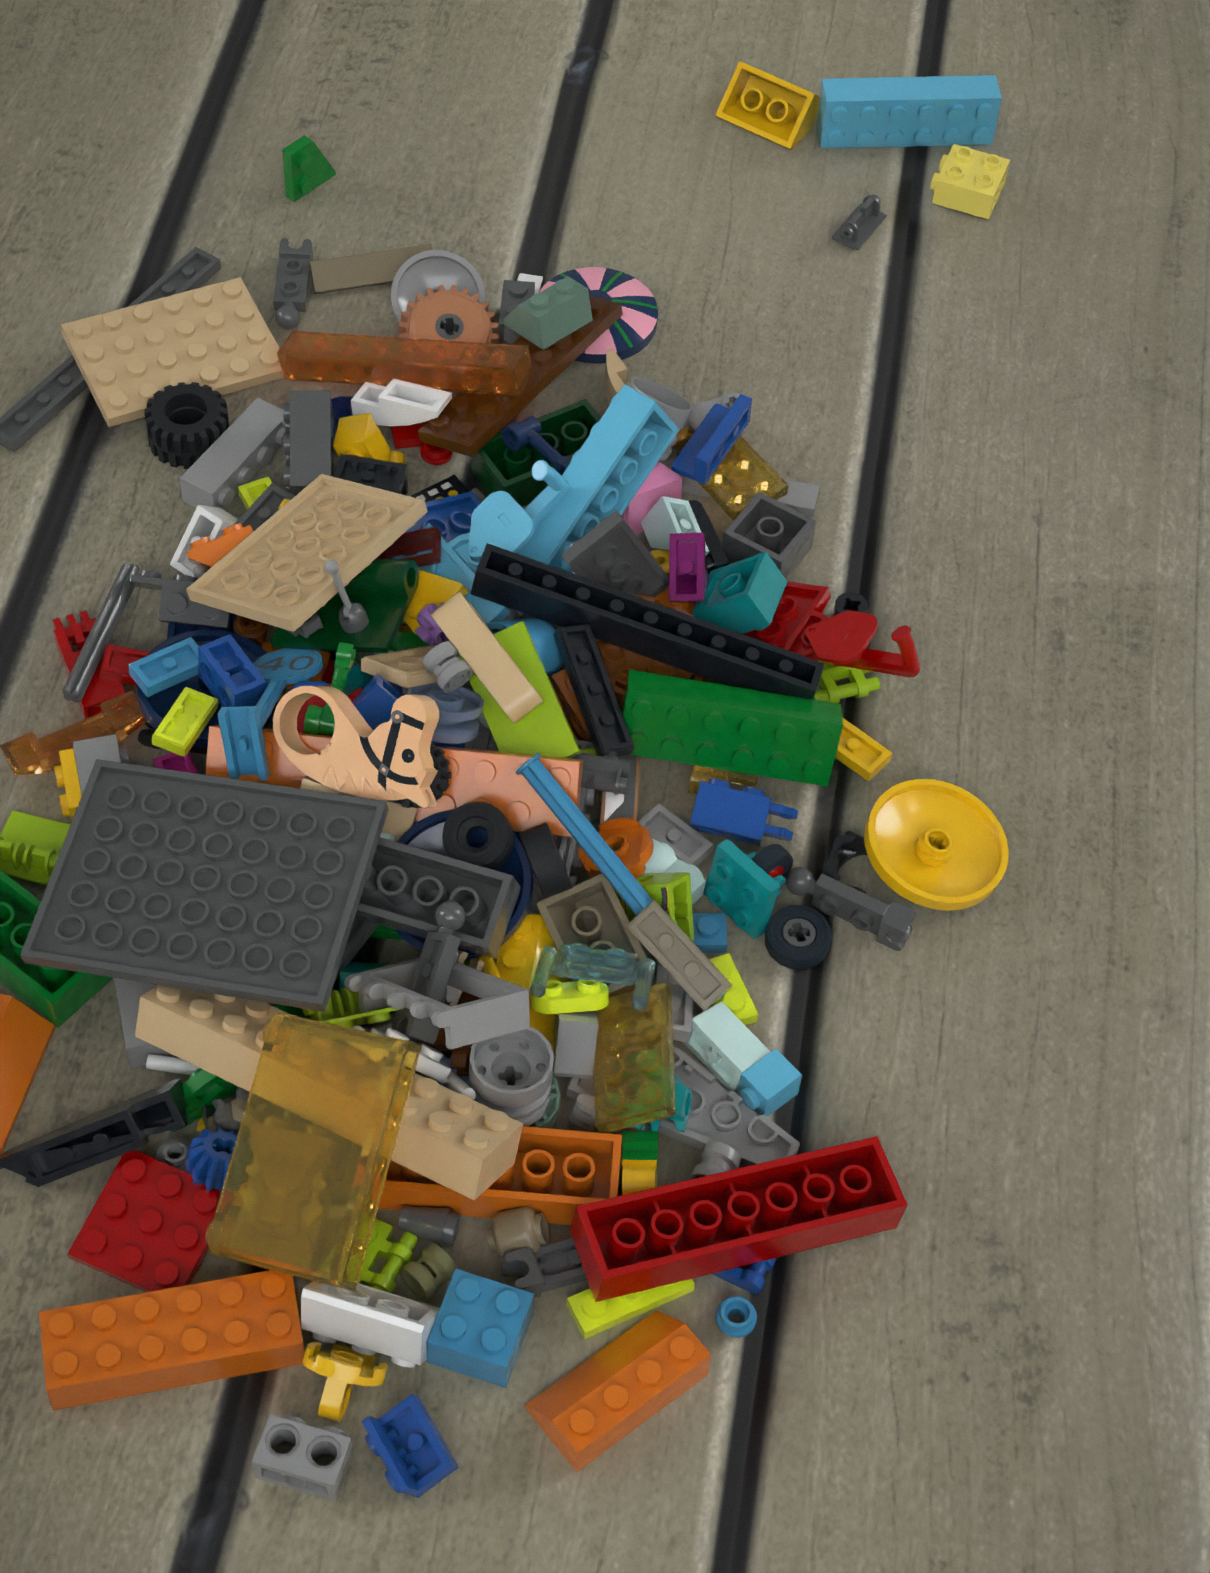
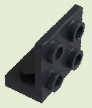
(373, 473)

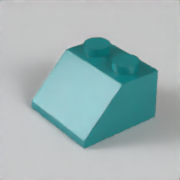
(743, 594)

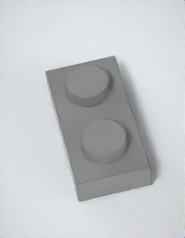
(682, 838)

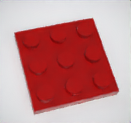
(147, 1225)

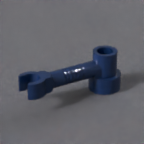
(527, 433)

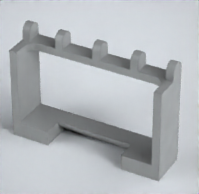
(498, 1012)

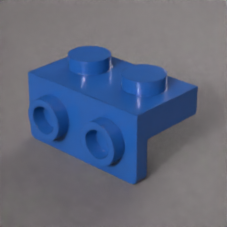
(410, 1447)

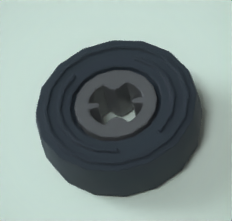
(785, 947)

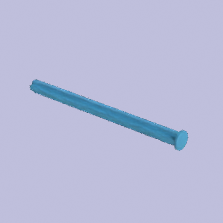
(585, 834)

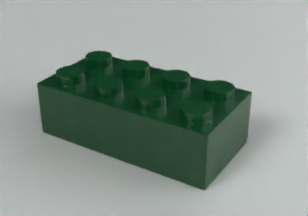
(511, 470)

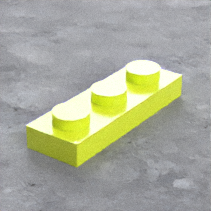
(599, 1316)

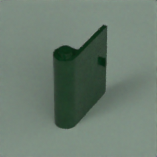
(385, 594)

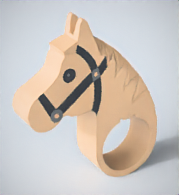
(366, 763)

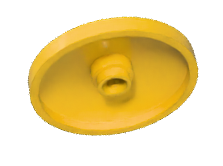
(936, 844)

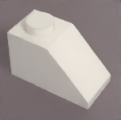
(204, 522)

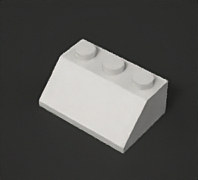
(369, 1321)

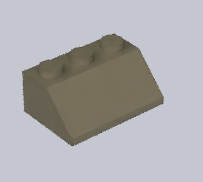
(591, 917)

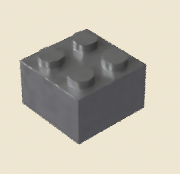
(770, 528)

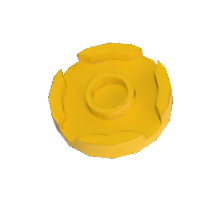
(343, 1370)

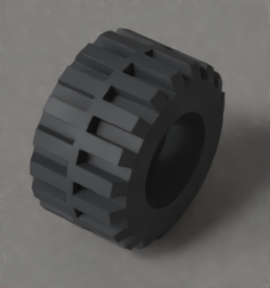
(184, 422)

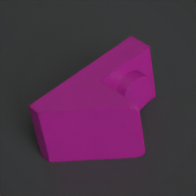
(687, 567)

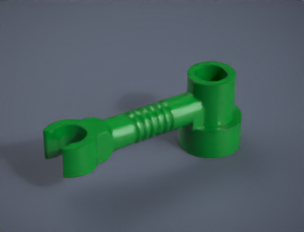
(321, 719)

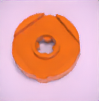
(635, 843)

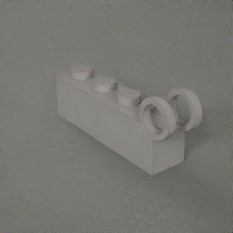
(235, 456)

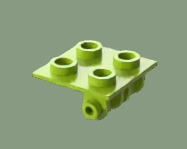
(31, 846)
(344, 1011)

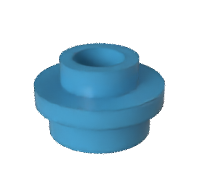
(738, 1306)

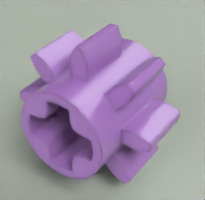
(429, 630)

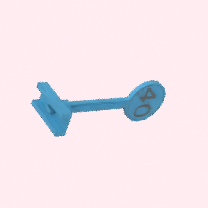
(243, 725)

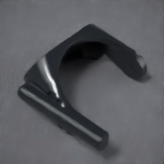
(844, 849)

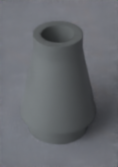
(430, 1223)

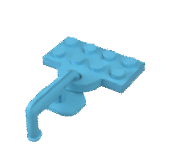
(499, 523)

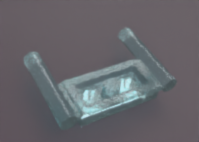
(595, 964)

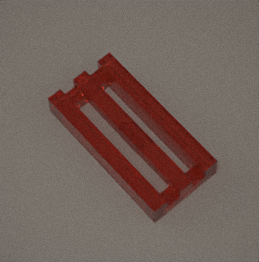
(414, 542)

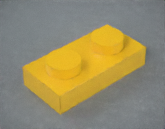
(861, 752)
(68, 777)

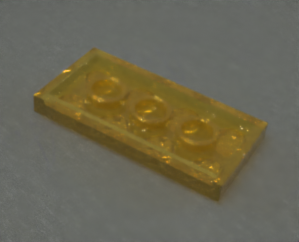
(634, 1061)

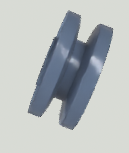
(456, 712)

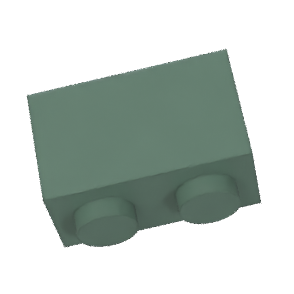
(552, 313)

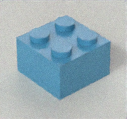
(480, 1328)

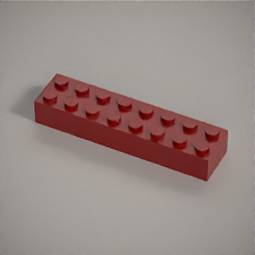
(736, 1218)

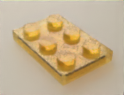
(741, 478)

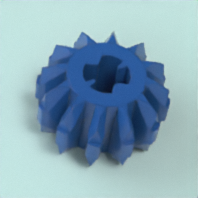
(210, 1157)

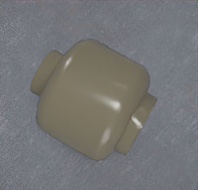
(518, 1229)

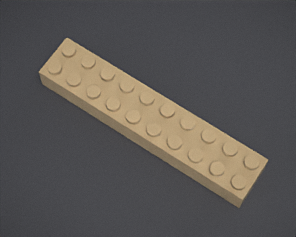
(440, 1130)

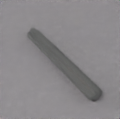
(100, 634)

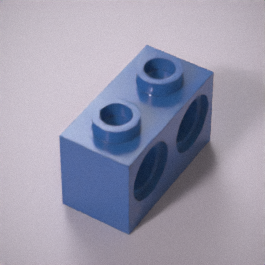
(229, 673)

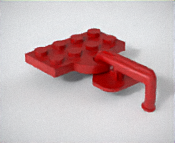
(838, 640)

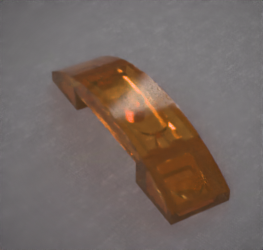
(33, 756)

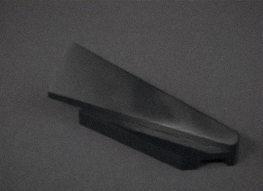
(99, 1136)

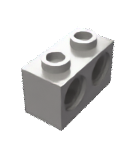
(298, 1467)

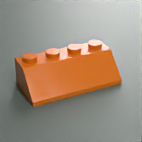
(22, 1048)
(620, 1387)

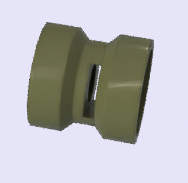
(428, 1271)

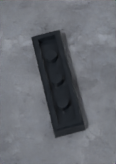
(593, 691)

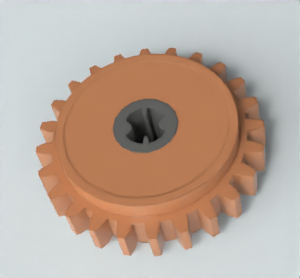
(449, 312)

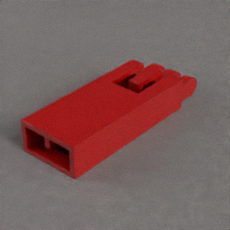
(76, 634)

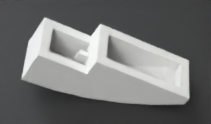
(399, 402)

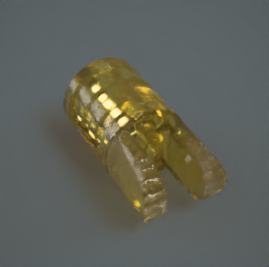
(704, 773)

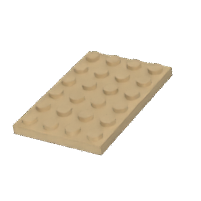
(187, 337)
(280, 566)

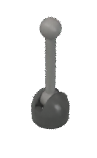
(354, 612)

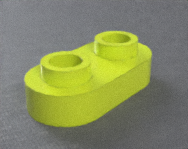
(572, 997)

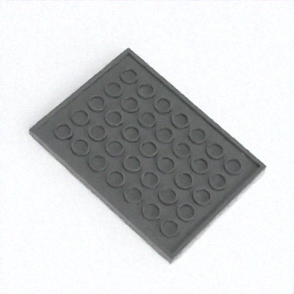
(207, 884)

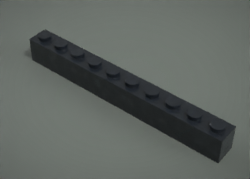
(642, 625)

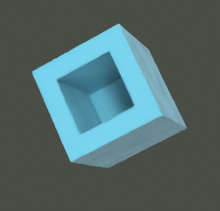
(769, 1083)

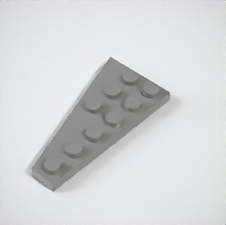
(715, 1116)

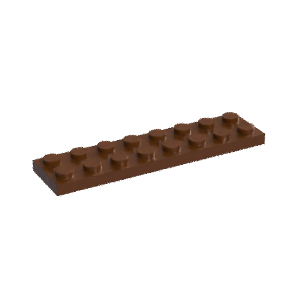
(476, 418)

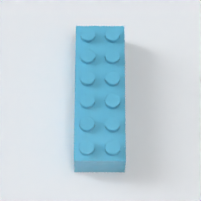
(908, 111)
(604, 473)

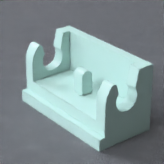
(724, 1045)

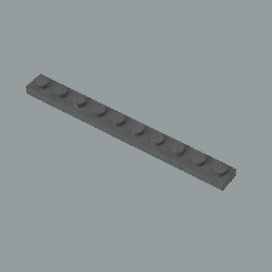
(67, 380)

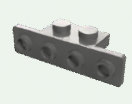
(176, 604)

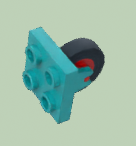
(747, 884)

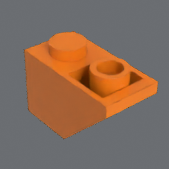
(209, 552)

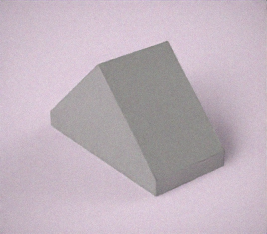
(575, 1044)

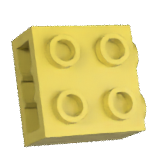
(969, 181)

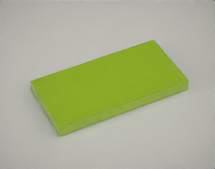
(543, 728)

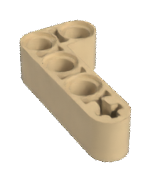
(487, 657)

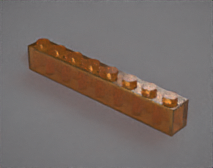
(425, 362)

